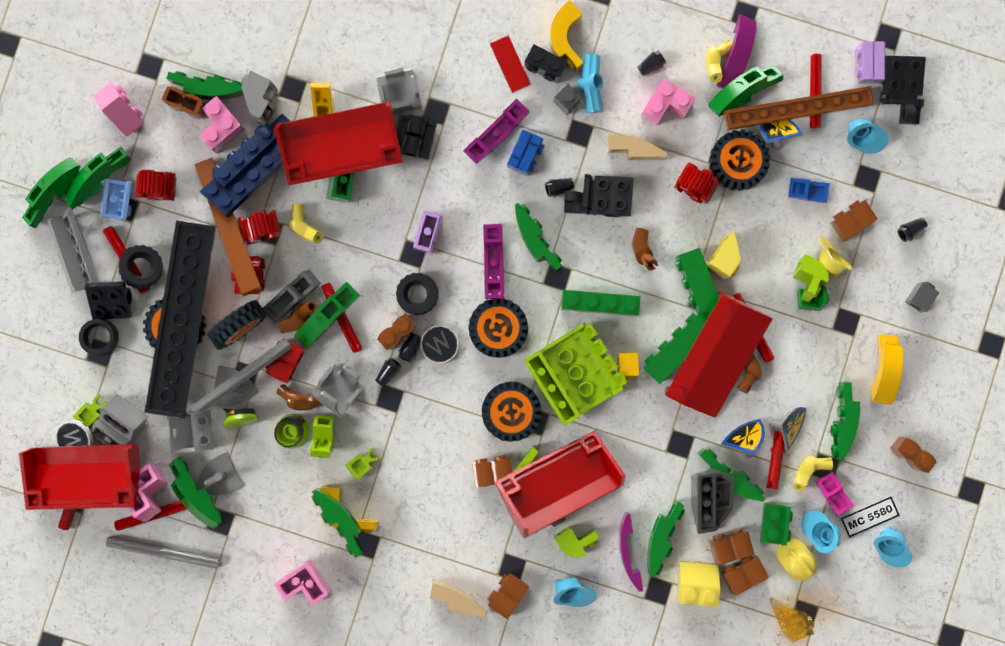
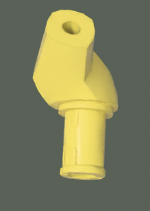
(713, 60)
(301, 228)
(807, 468)

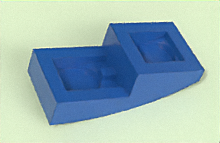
(808, 190)

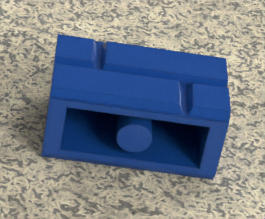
(525, 152)

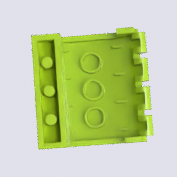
(575, 373)

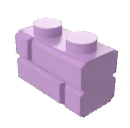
(870, 62)
(428, 232)

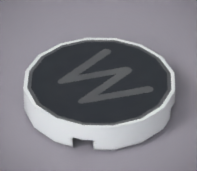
(439, 344)
(74, 434)

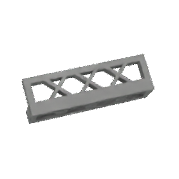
(72, 251)

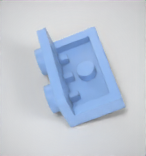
(116, 199)

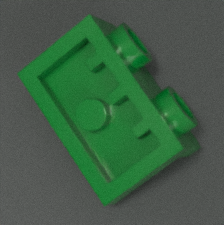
(776, 524)

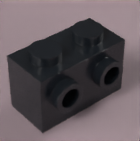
(545, 64)

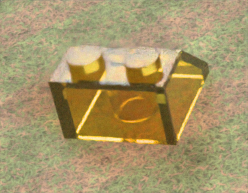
(792, 621)

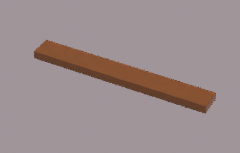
(798, 108)
(231, 237)

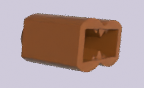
(184, 102)
(853, 220)
(401, 328)
(914, 456)
(489, 472)
(731, 547)
(745, 574)
(508, 595)

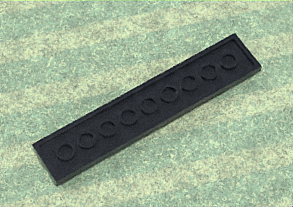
(180, 319)

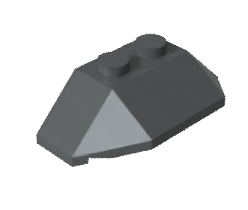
(711, 499)

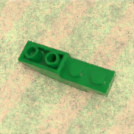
(743, 87)
(206, 89)
(89, 178)
(52, 184)
(530, 231)
(326, 315)
(845, 429)
(741, 479)
(196, 502)
(336, 512)
(658, 544)

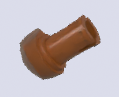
(641, 249)
(298, 317)
(753, 373)
(297, 400)

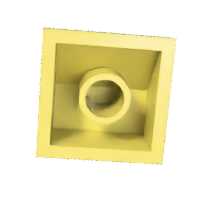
(725, 258)
(698, 584)

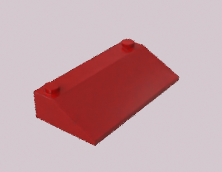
(338, 143)
(718, 355)
(80, 476)
(560, 484)

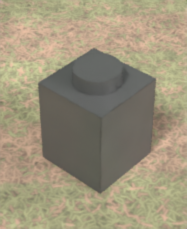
(567, 99)
(922, 296)

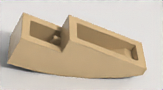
(635, 148)
(457, 599)

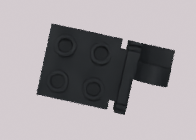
(903, 84)
(604, 196)

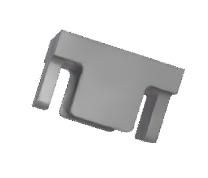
(400, 89)
(338, 389)

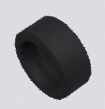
(83, 337)

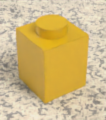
(628, 364)

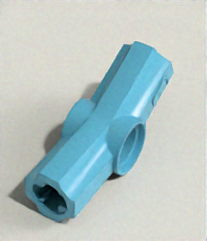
(591, 83)

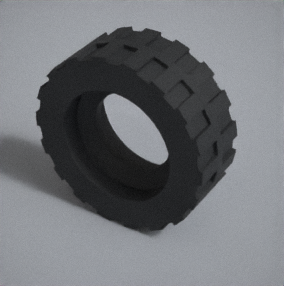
(140, 252)
(417, 279)

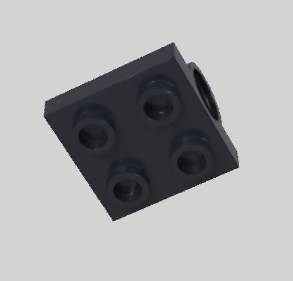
(416, 136)
(109, 300)

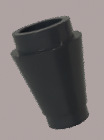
(652, 63)
(558, 186)
(910, 230)
(410, 348)
(388, 371)

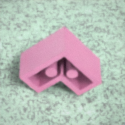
(667, 97)
(116, 107)
(223, 129)
(150, 482)
(304, 578)

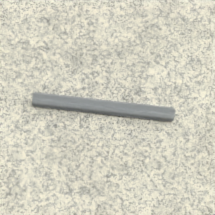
(240, 377)
(163, 552)

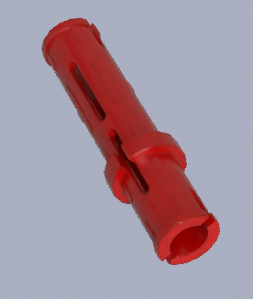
(777, 451)

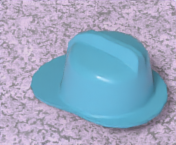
(866, 136)
(821, 531)
(893, 548)
(572, 593)

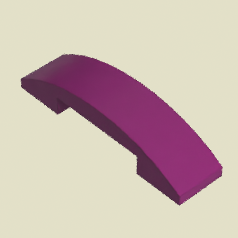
(740, 50)
(496, 132)
(493, 261)
(626, 528)

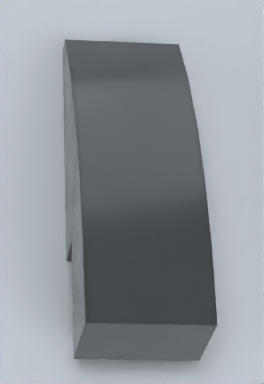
(291, 295)

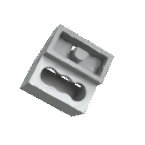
(258, 96)
(126, 414)
(192, 432)

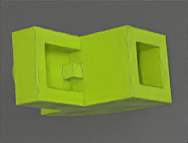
(812, 274)
(323, 436)
(572, 545)

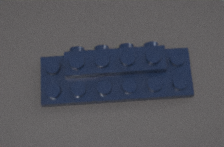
(245, 169)

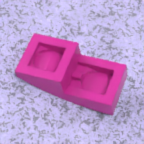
(834, 494)

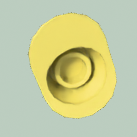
(832, 259)
(797, 560)

